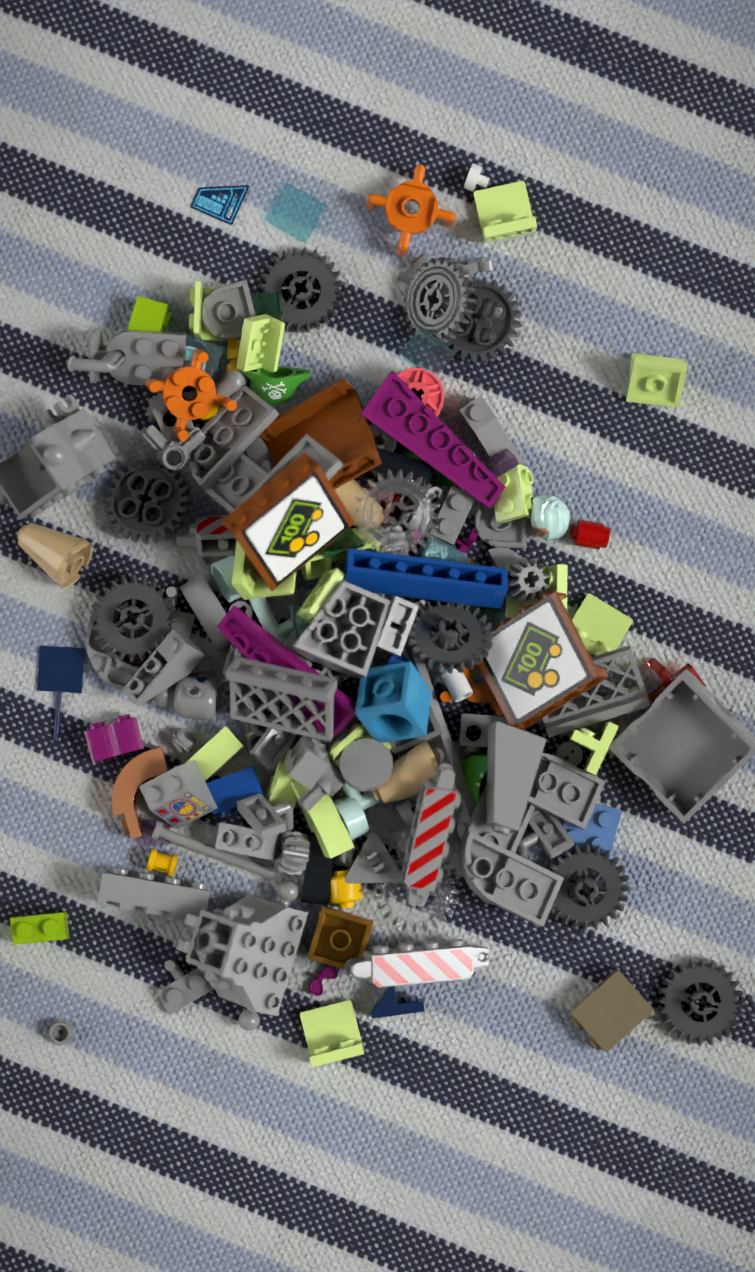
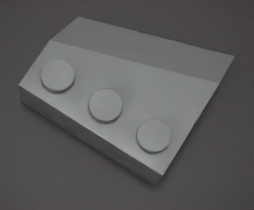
(345, 631)

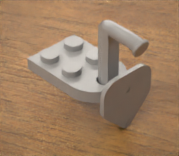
(144, 352)

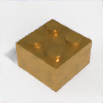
(339, 937)

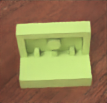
(656, 380)
(597, 747)

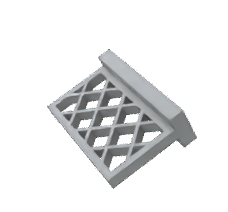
(282, 682)
(602, 708)

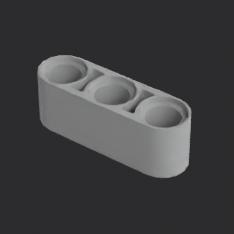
(207, 609)

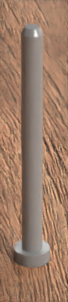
(160, 831)

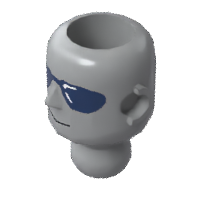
(193, 697)

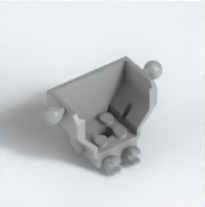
(56, 461)
(248, 950)

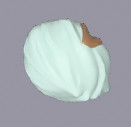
(549, 517)

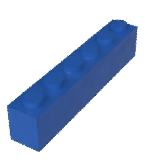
(426, 578)

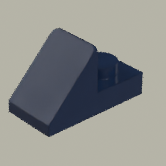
(388, 1006)

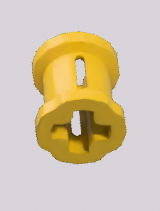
(162, 862)

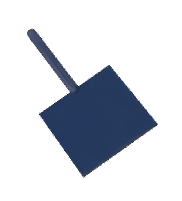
(60, 671)

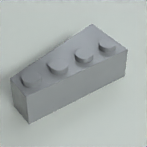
(152, 895)

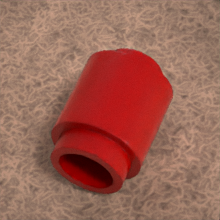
(590, 534)

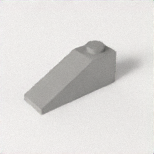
(487, 428)

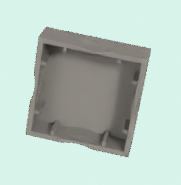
(685, 745)

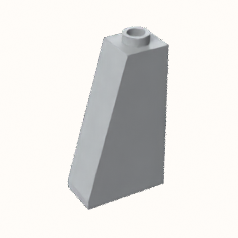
(510, 775)

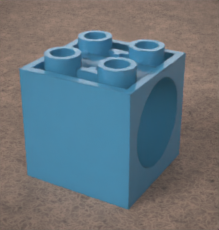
(394, 702)

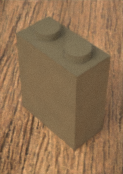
(610, 1011)

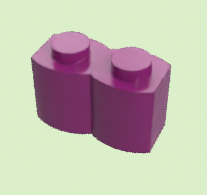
(114, 739)

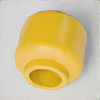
(343, 893)

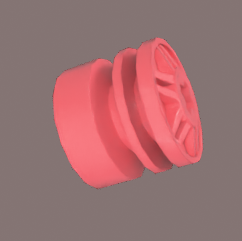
(426, 383)

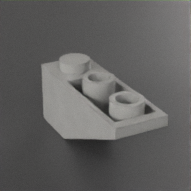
(165, 667)

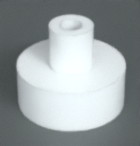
(474, 178)

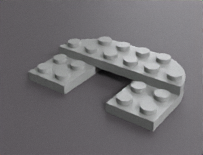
(220, 462)
(490, 857)

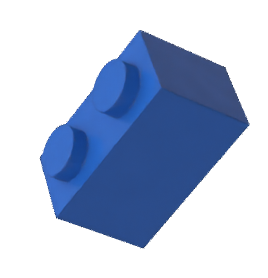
(233, 788)

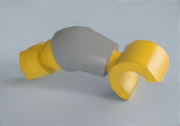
(231, 379)

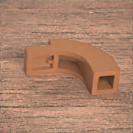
(134, 774)

